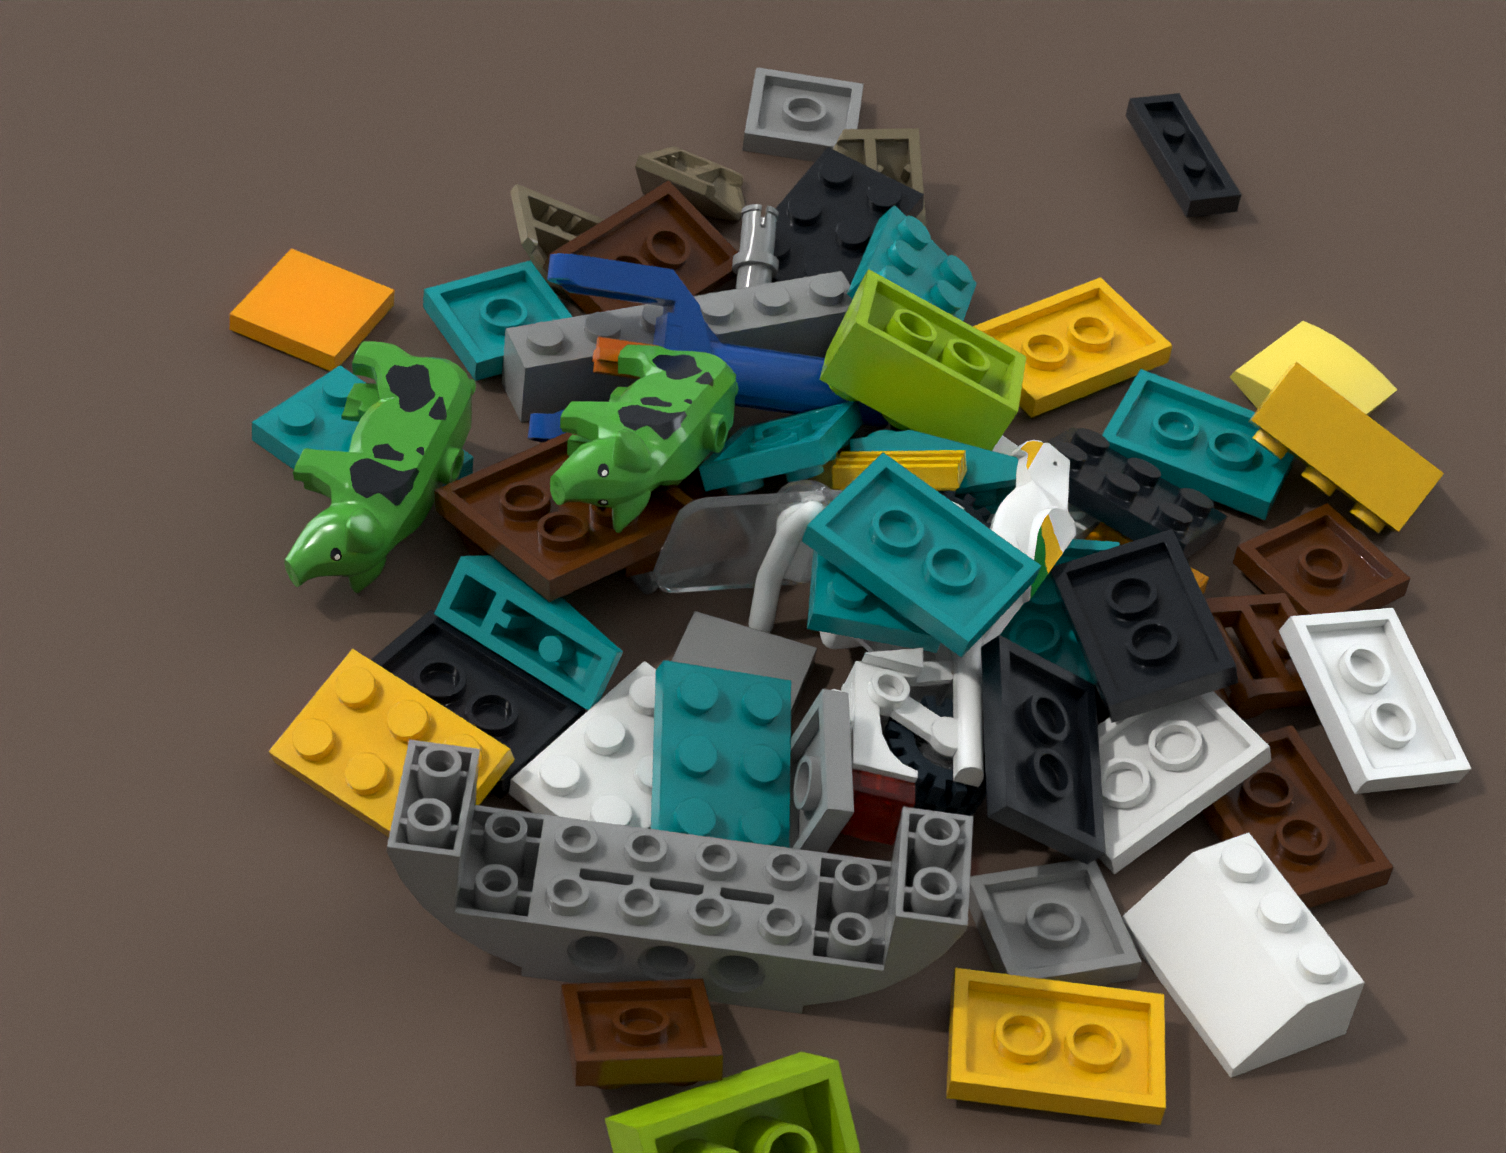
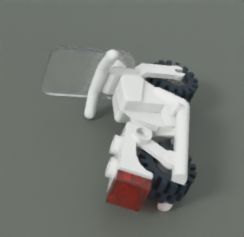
(909, 708)

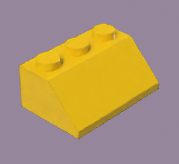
(1343, 450)

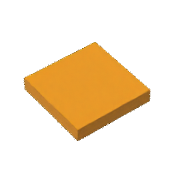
(312, 310)

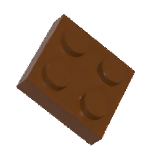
(1321, 565)
(640, 1033)

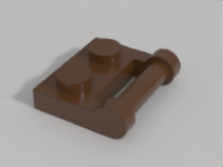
(1257, 626)

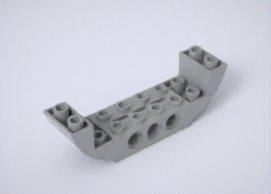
(667, 905)

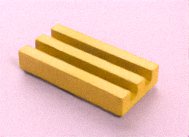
(937, 468)

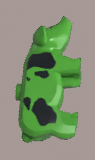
(646, 432)
(397, 457)

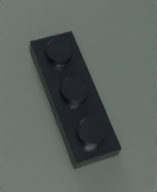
(1183, 155)

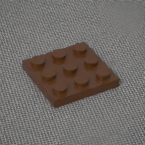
(544, 543)

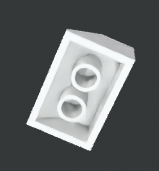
(1244, 956)

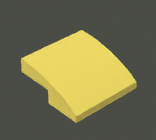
(1325, 358)

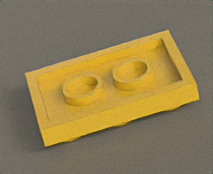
(1077, 344)
(357, 736)
(1057, 1046)

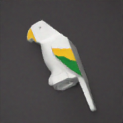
(1035, 516)

